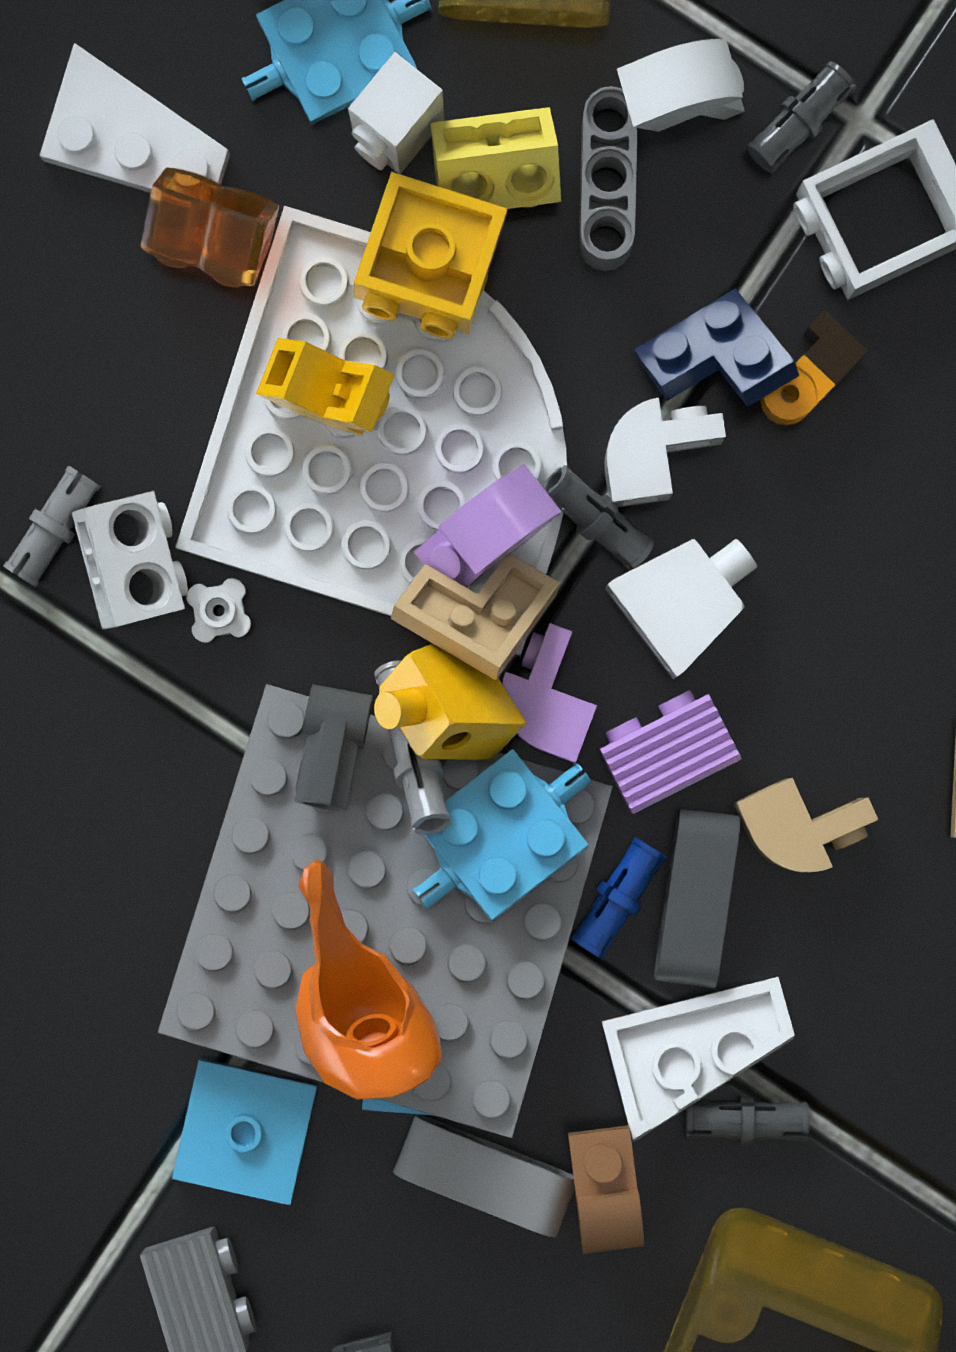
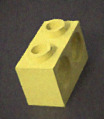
(499, 158)

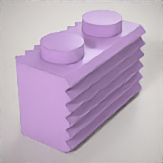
(669, 752)

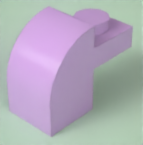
(489, 527)
(553, 719)

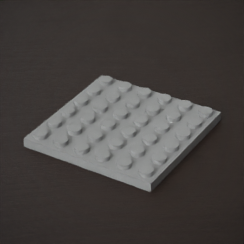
(255, 937)

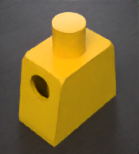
(447, 707)

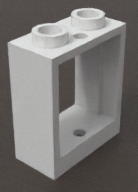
(938, 175)

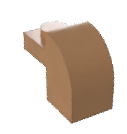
(606, 1189)

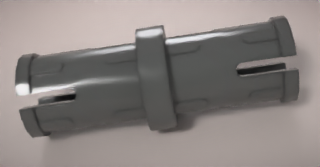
(801, 117)
(598, 517)
(747, 1121)

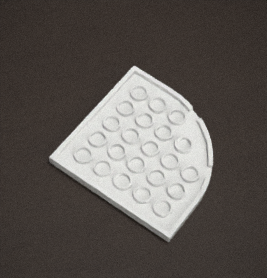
(349, 507)

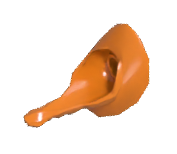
(356, 1010)

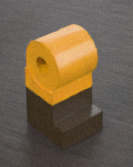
(819, 371)

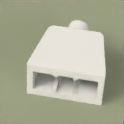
(683, 600)

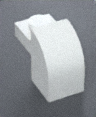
(682, 85)
(639, 446)

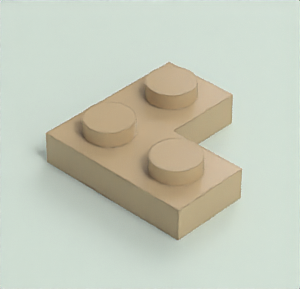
(482, 626)

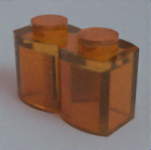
(209, 227)

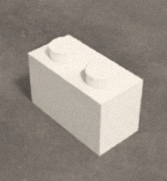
(395, 114)

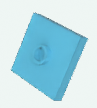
(244, 1131)

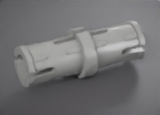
(51, 526)

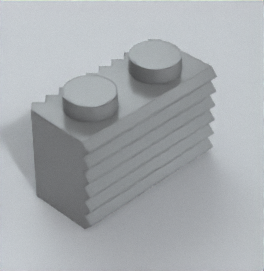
(197, 1295)

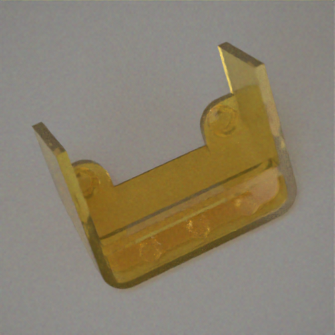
(775, 1265)

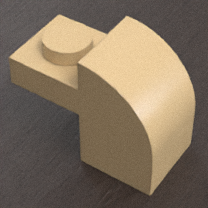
(786, 835)

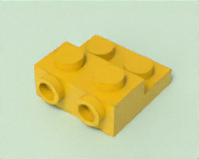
(428, 256)

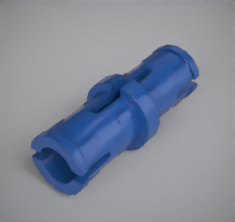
(618, 898)

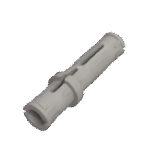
(425, 803)

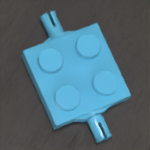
(330, 49)
(504, 836)

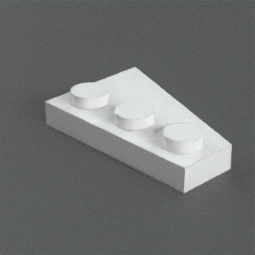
(121, 132)
(691, 1048)

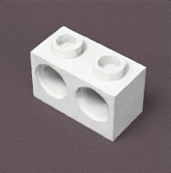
(113, 563)

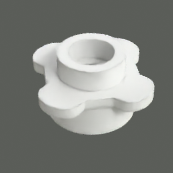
(203, 601)

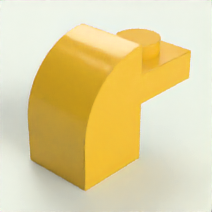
(325, 386)

